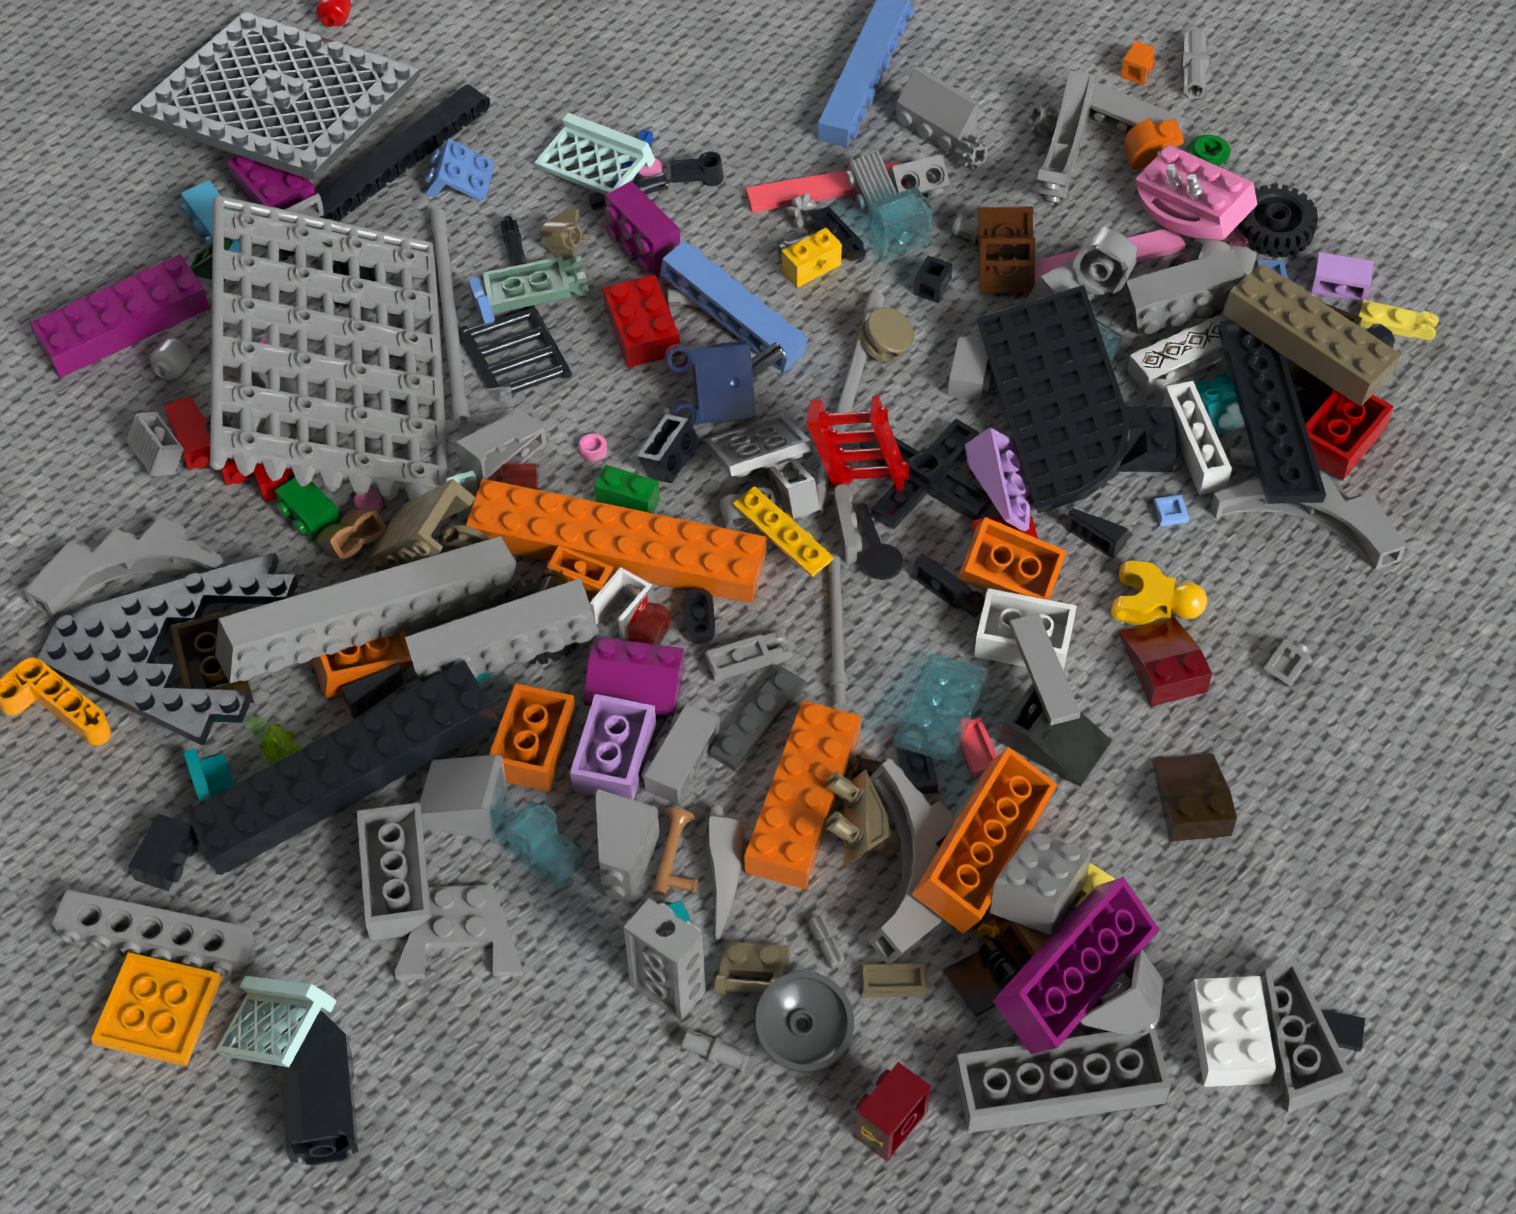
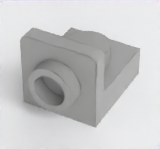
(1288, 661)

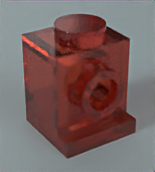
(650, 625)

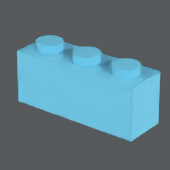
(199, 207)

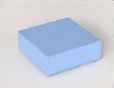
(1170, 510)

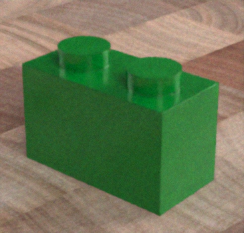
(627, 490)
(306, 507)

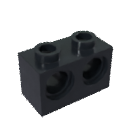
(668, 448)

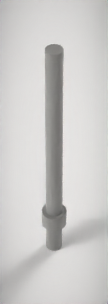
(838, 677)

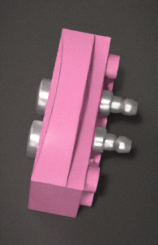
(1198, 193)

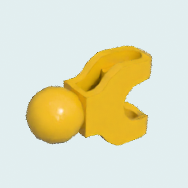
(1156, 597)

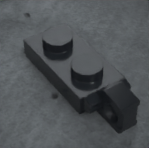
(946, 585)

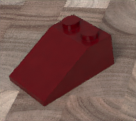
(1166, 661)

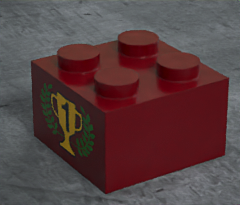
(891, 1110)

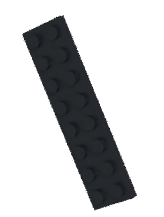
(1272, 418)

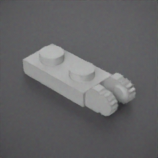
(846, 523)
(747, 655)

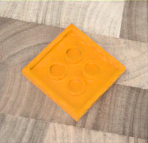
(156, 1009)

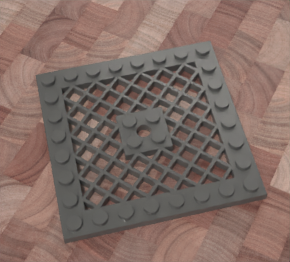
(276, 95)

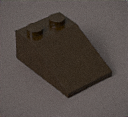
(1194, 797)

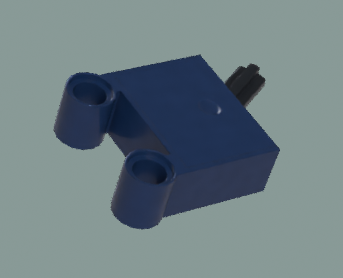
(722, 379)

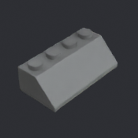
(393, 870)

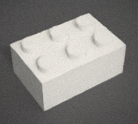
(994, 634)
(1232, 1031)

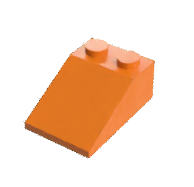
(359, 662)

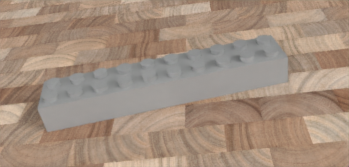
(363, 609)

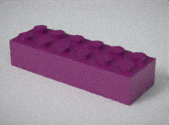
(120, 315)
(1076, 966)

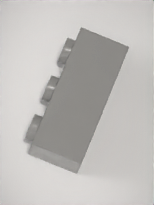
(680, 753)

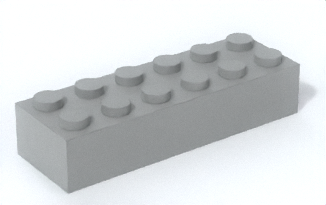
(506, 633)
(1071, 1081)

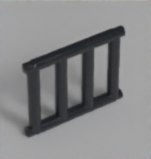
(540, 331)

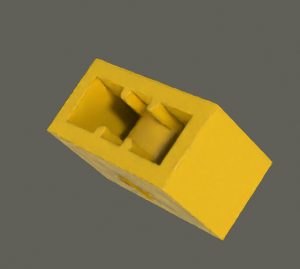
(811, 257)

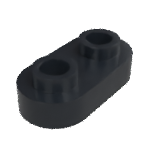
(699, 617)

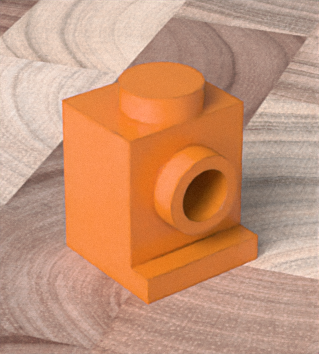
(1138, 63)

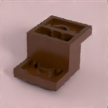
(1006, 249)

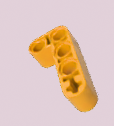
(37, 682)

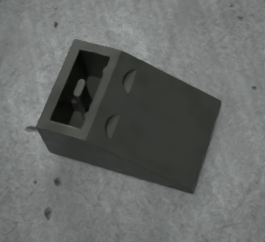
(1064, 748)

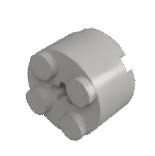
(1105, 261)

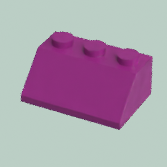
(635, 673)

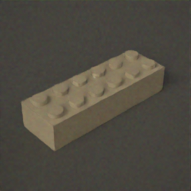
(1311, 334)

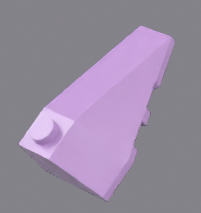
(1001, 474)

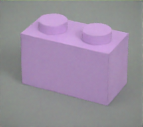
(1342, 277)

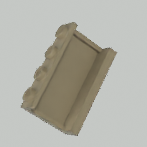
(411, 527)

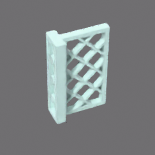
(605, 141)
(279, 997)

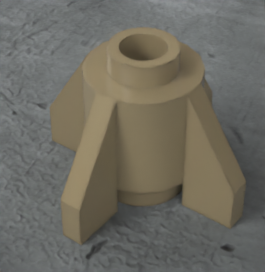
(560, 233)

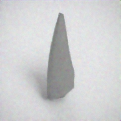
(724, 857)

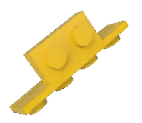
(783, 531)

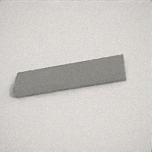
(1044, 669)

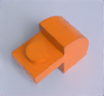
(1146, 139)

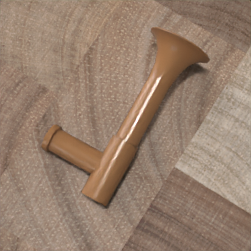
(678, 819)

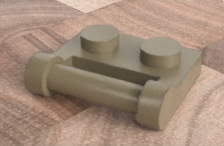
(750, 961)

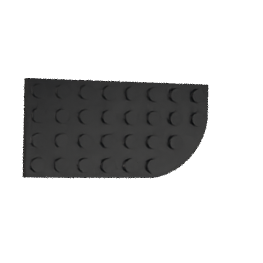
(1058, 395)

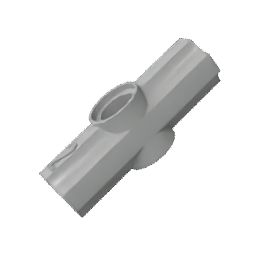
(1194, 63)

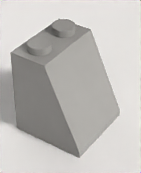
(464, 795)
(625, 842)

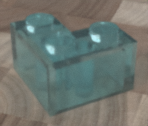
(541, 847)

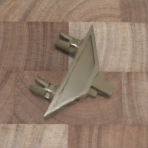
(864, 819)

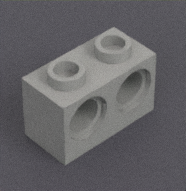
(916, 174)
(794, 488)

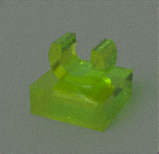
(278, 743)

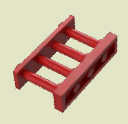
(836, 458)

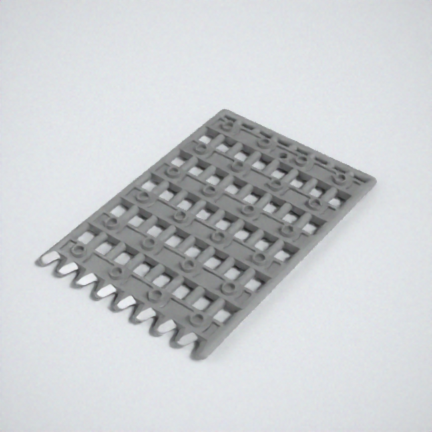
(272, 404)

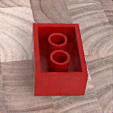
(640, 320)
(1345, 431)

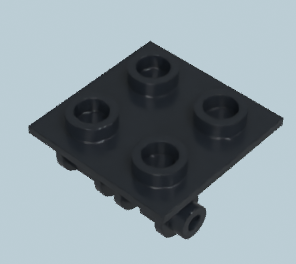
(982, 974)

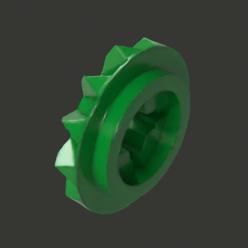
(1212, 144)

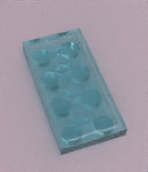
(941, 708)

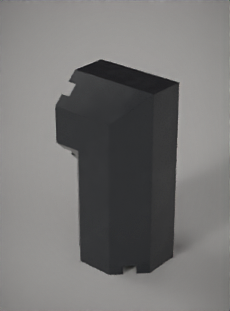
(320, 1096)

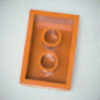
(1011, 561)
(534, 735)

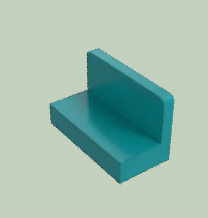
(208, 775)

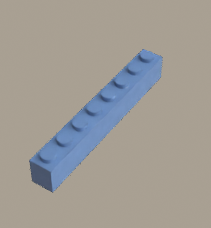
(864, 71)

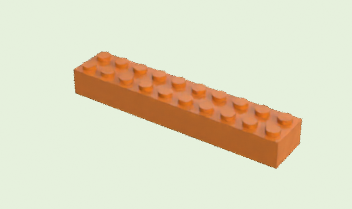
(644, 543)

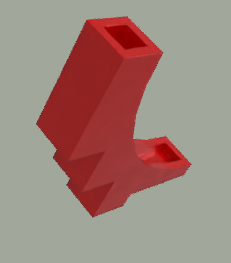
(190, 431)

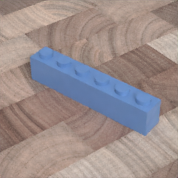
(731, 304)

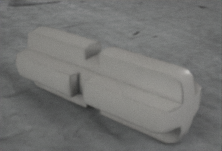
(829, 945)

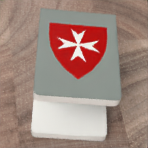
(613, 590)

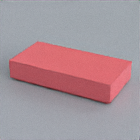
(977, 748)

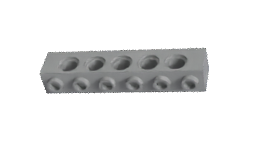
(80, 908)

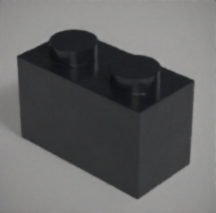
(163, 852)

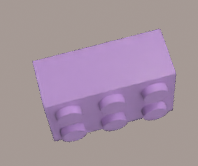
(613, 747)

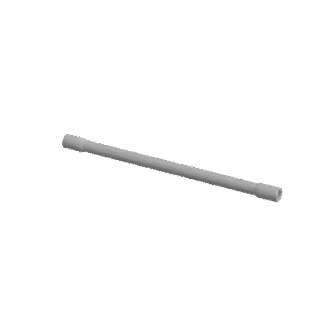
(848, 395)
(459, 402)

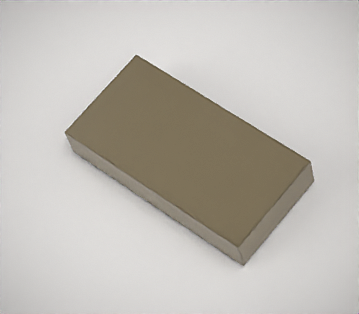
(894, 980)

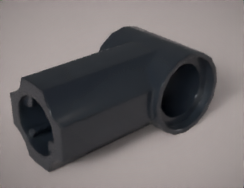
(705, 169)

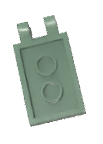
(535, 283)

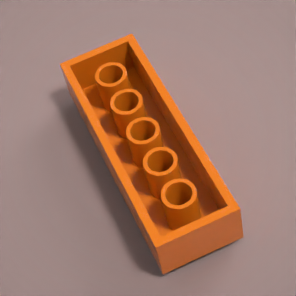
(798, 800)
(984, 840)

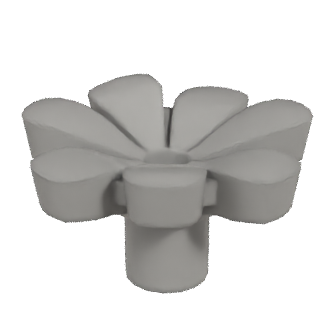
(800, 210)

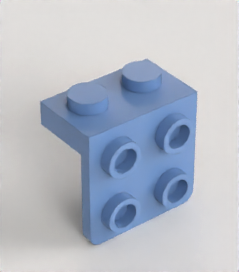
(459, 169)

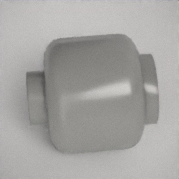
(170, 359)

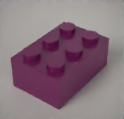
(268, 184)
(640, 227)

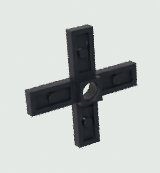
(940, 482)

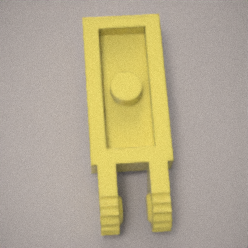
(1399, 320)

